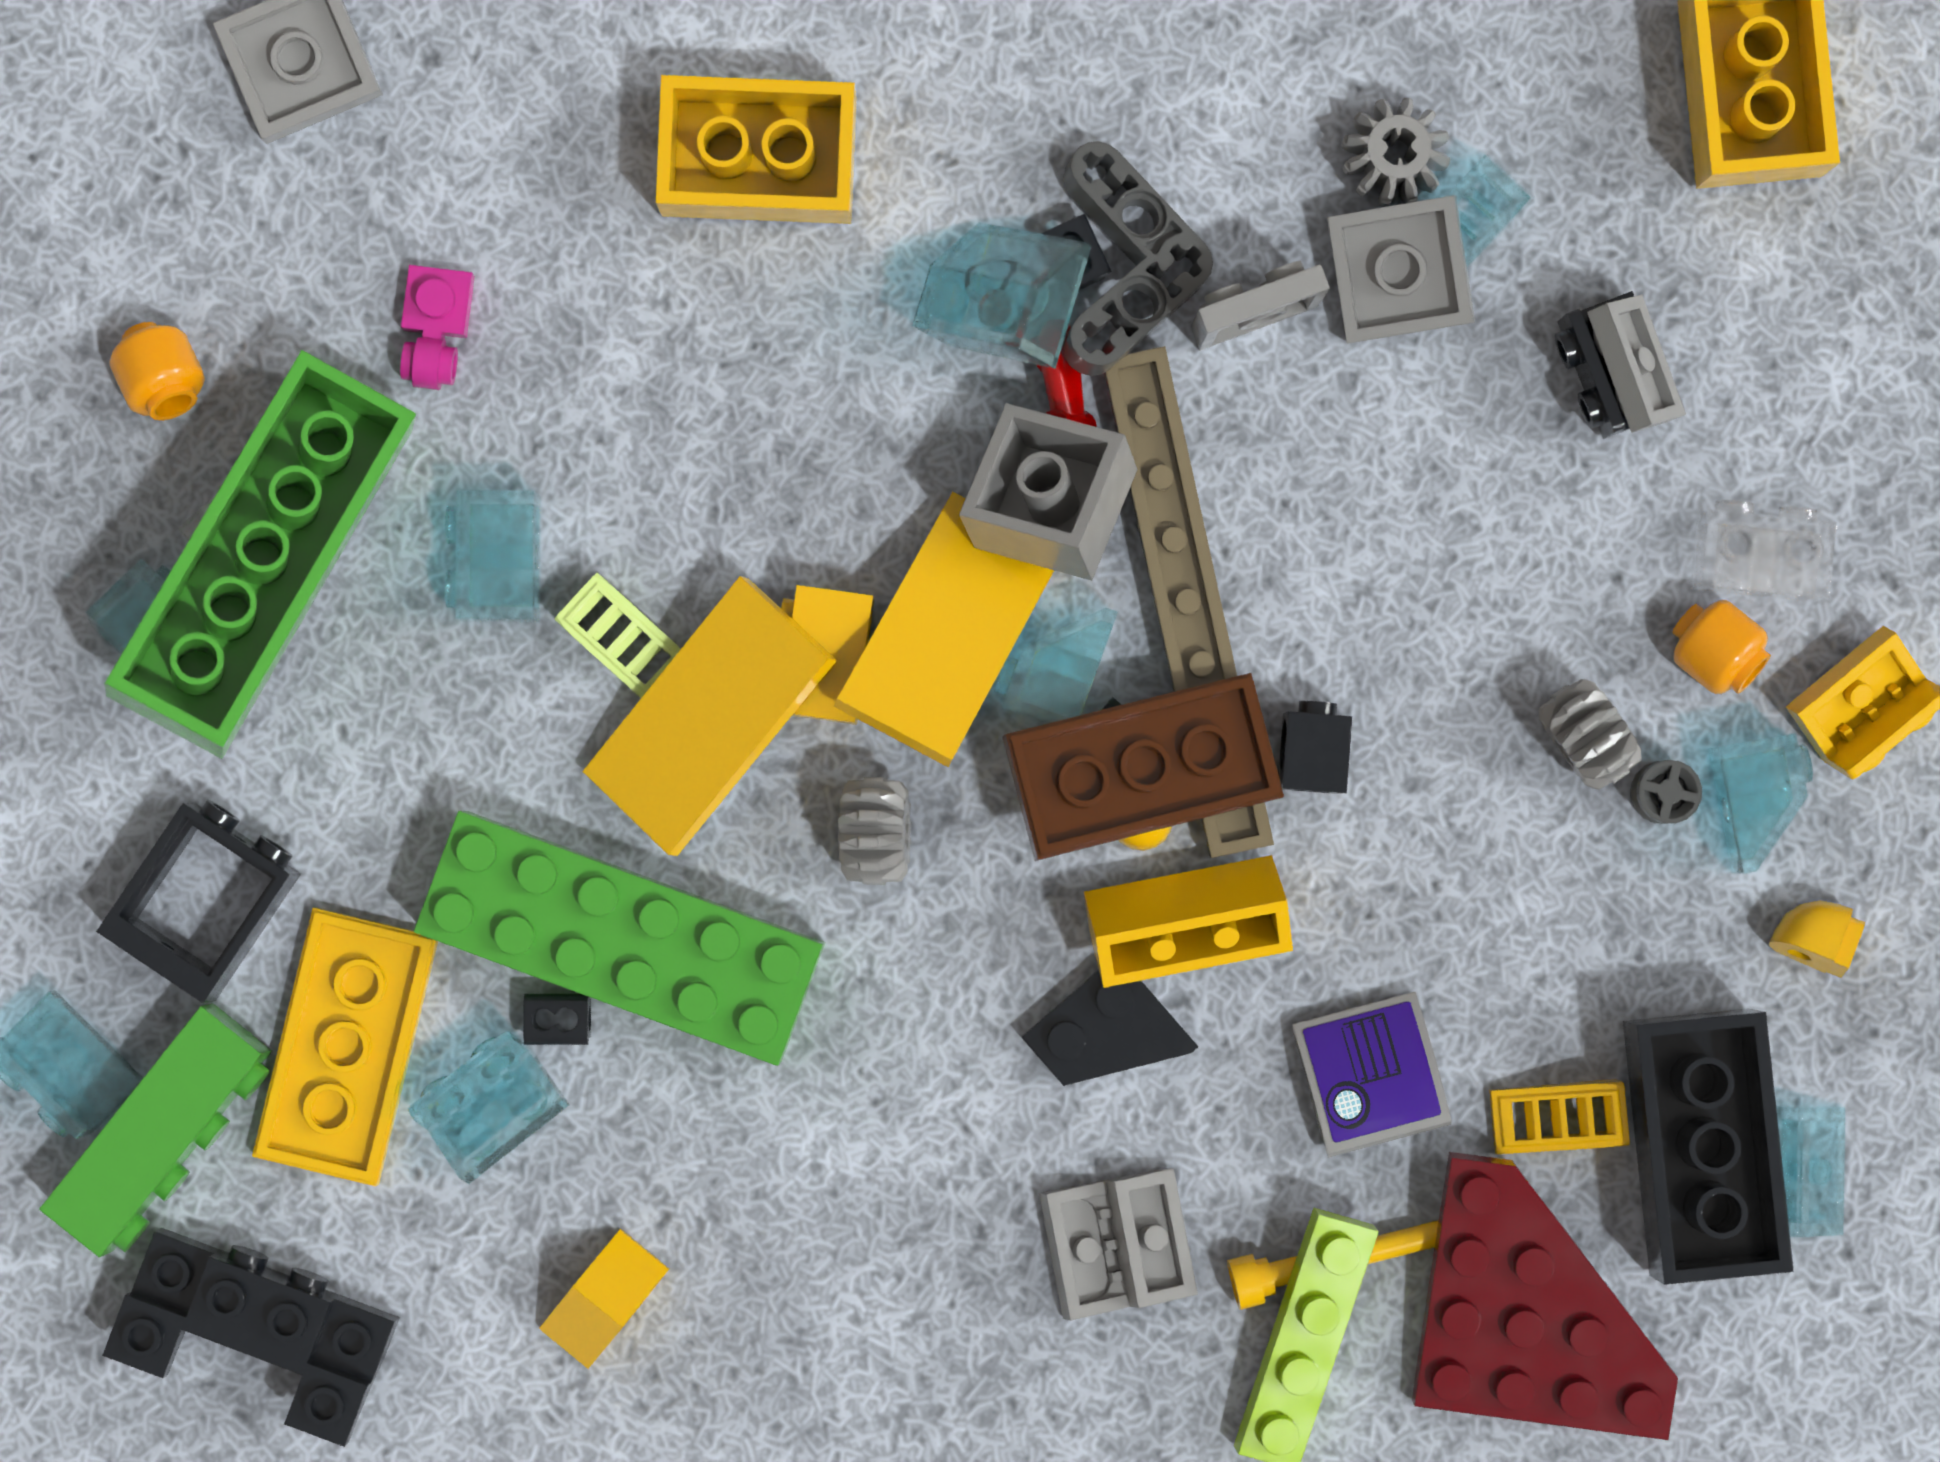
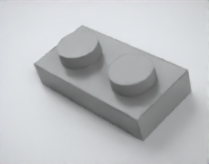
(1636, 363)

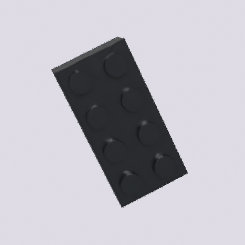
(1708, 1146)

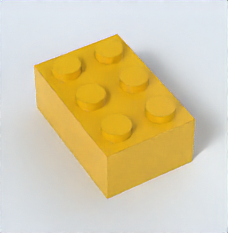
(1758, 90)
(756, 149)

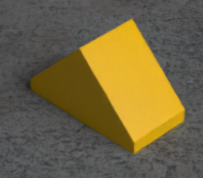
(604, 1298)

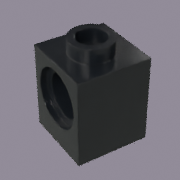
(1315, 749)

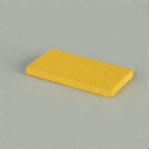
(942, 640)
(709, 716)
(345, 1047)

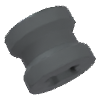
(1678, 793)

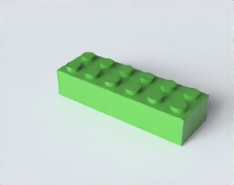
(260, 555)
(619, 937)

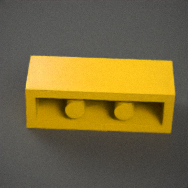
(1188, 921)

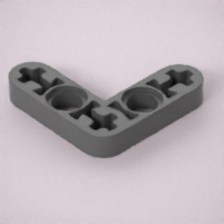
(1150, 253)

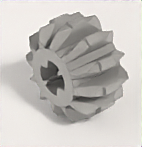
(1371, 147)
(1590, 734)
(874, 831)

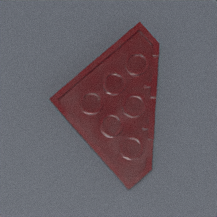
(1526, 1320)

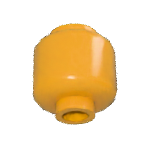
(157, 370)
(1720, 647)

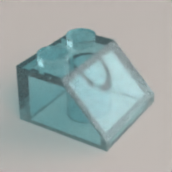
(1004, 293)

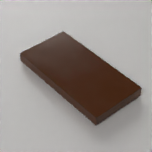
(1142, 766)

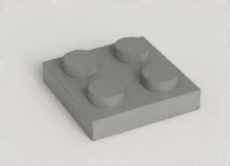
(296, 63)
(1401, 269)
(1235, 312)

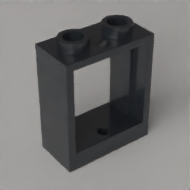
(162, 954)

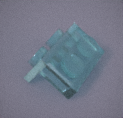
(65, 1067)
(488, 1105)

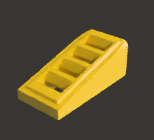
(1614, 1111)

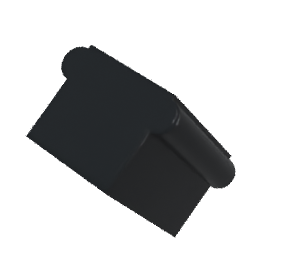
(1082, 229)
(556, 1035)

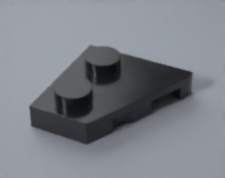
(1106, 1032)

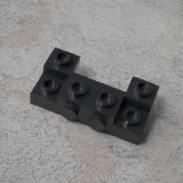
(259, 1313)

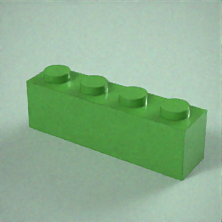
(157, 1130)

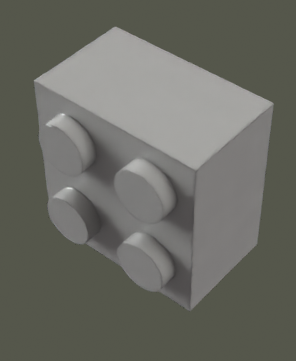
(1048, 491)

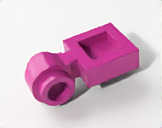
(436, 306)

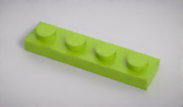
(1306, 1337)

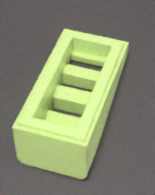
(585, 601)

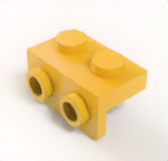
(1866, 704)

